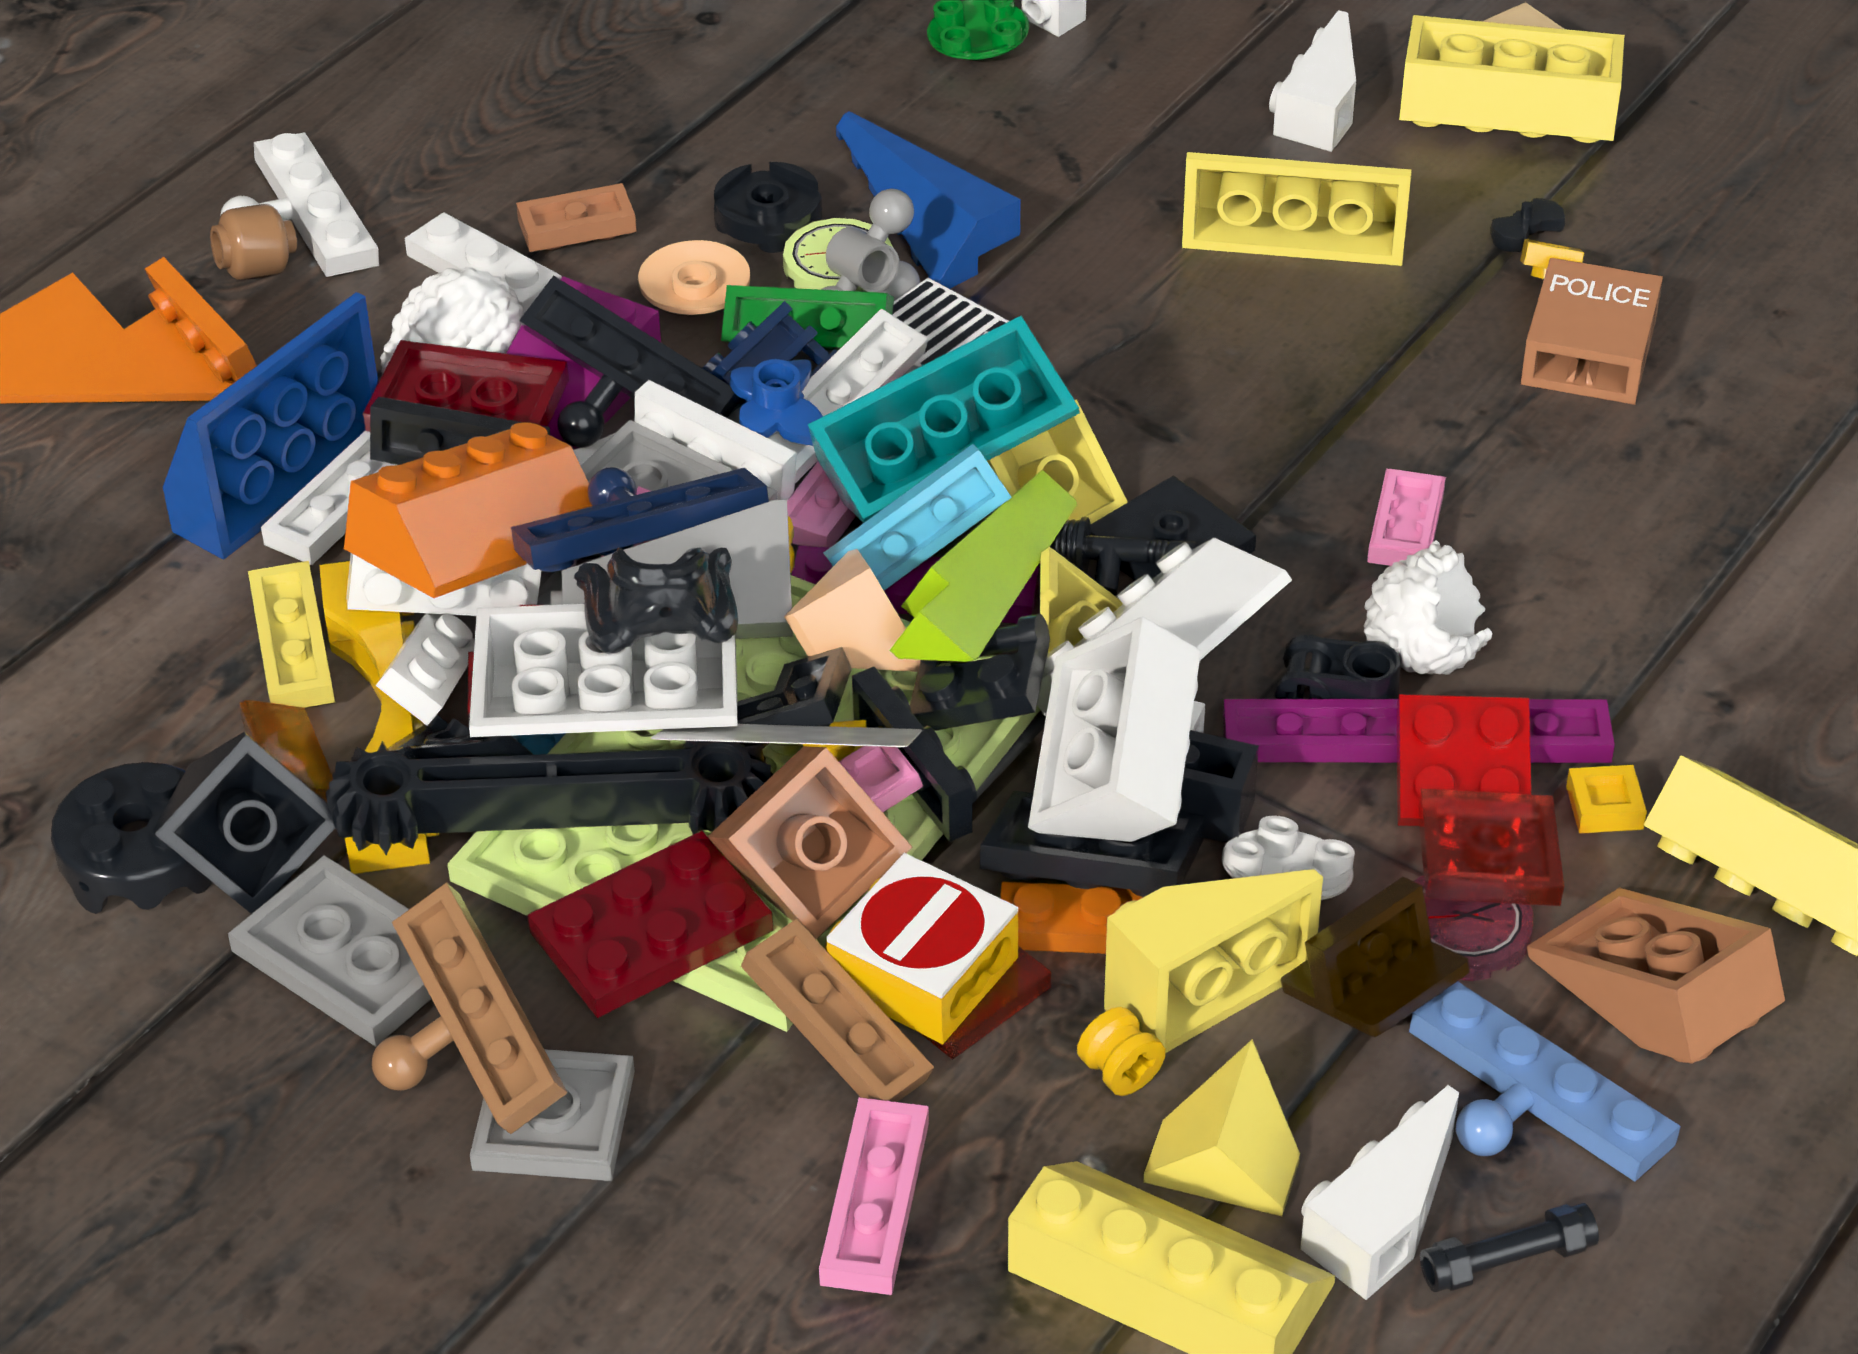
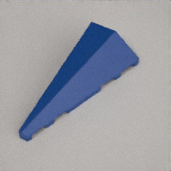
(953, 210)

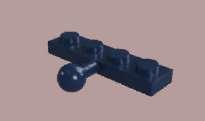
(624, 518)

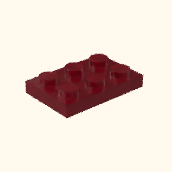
(473, 382)
(650, 923)

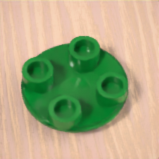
(977, 28)

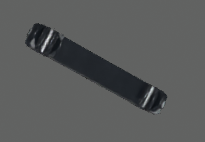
(395, 796)

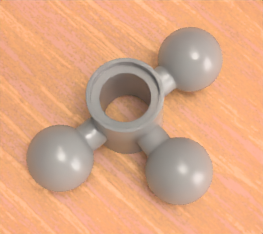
(865, 258)

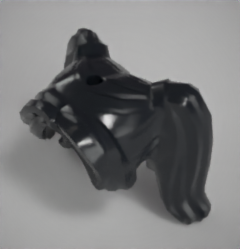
(658, 598)

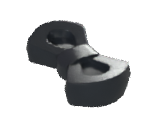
(1535, 216)

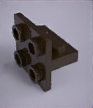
(1376, 962)

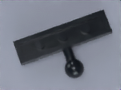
(618, 355)

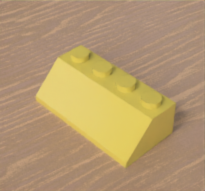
(1512, 78)
(1295, 208)
(1760, 846)
(1160, 1266)

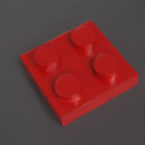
(1460, 747)

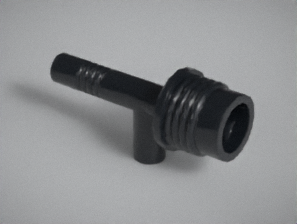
(1079, 547)

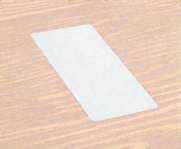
(795, 735)

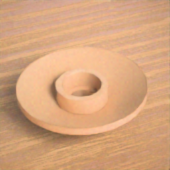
(692, 276)

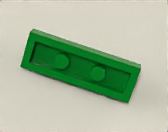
(830, 312)

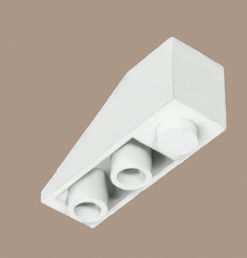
(1319, 93)
(1376, 1210)

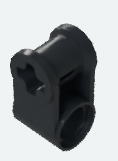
(1339, 669)

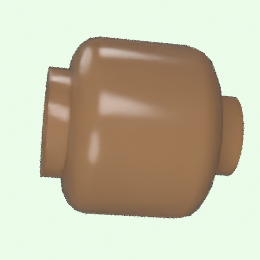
(252, 241)

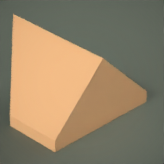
(850, 613)

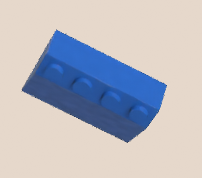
(272, 431)

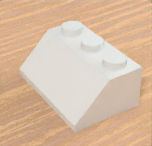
(1116, 735)

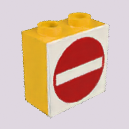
(926, 946)

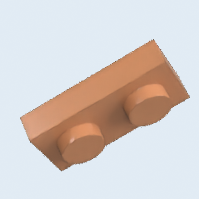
(576, 217)

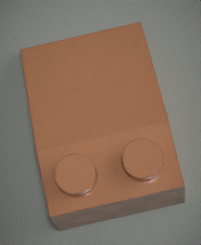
(1665, 971)

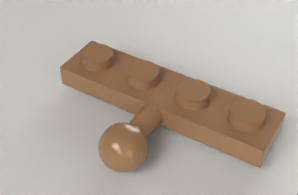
(475, 1013)

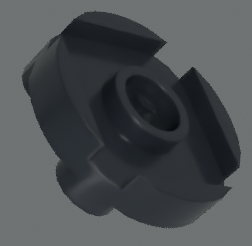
(766, 204)

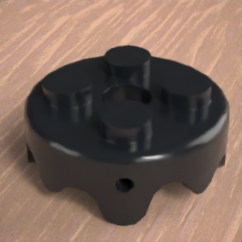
(108, 861)

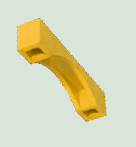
(370, 644)

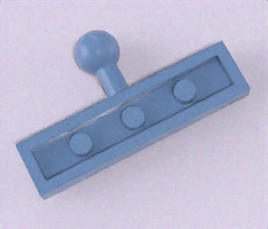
(1541, 1080)

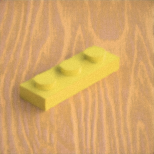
(291, 635)

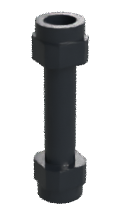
(1565, 1230)

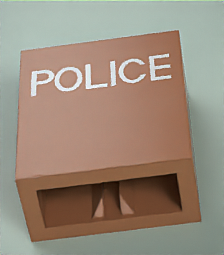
(1591, 330)

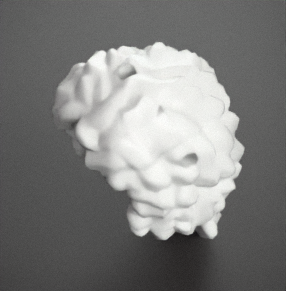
(458, 311)
(1427, 611)

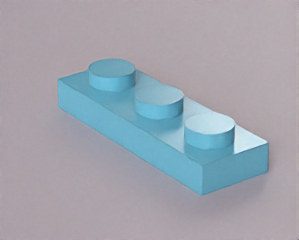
(925, 517)

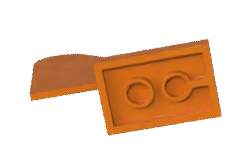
(73, 350)

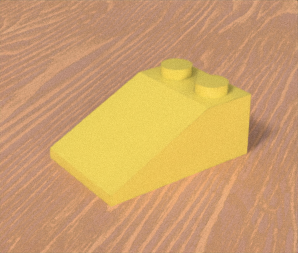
(1207, 949)

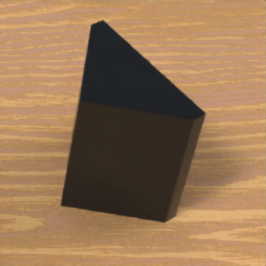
(244, 820)

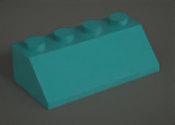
(979, 394)

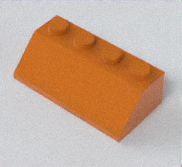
(453, 510)

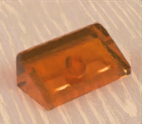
(290, 738)

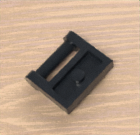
(988, 687)

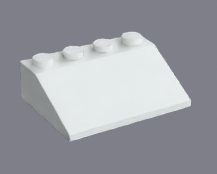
(548, 678)

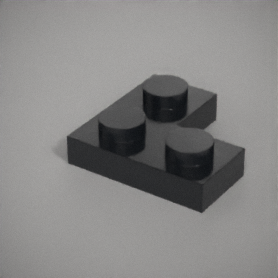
(803, 696)

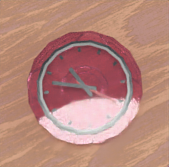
(1481, 931)

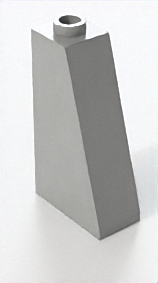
(758, 573)

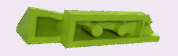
(981, 577)

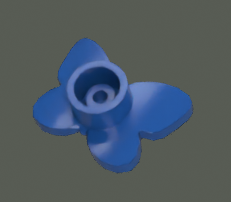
(776, 399)

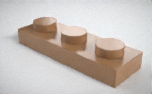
(836, 1015)

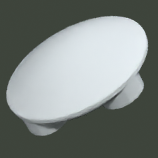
(1282, 848)

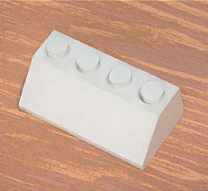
(1196, 597)

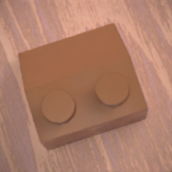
(810, 840)

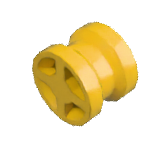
(1121, 1051)

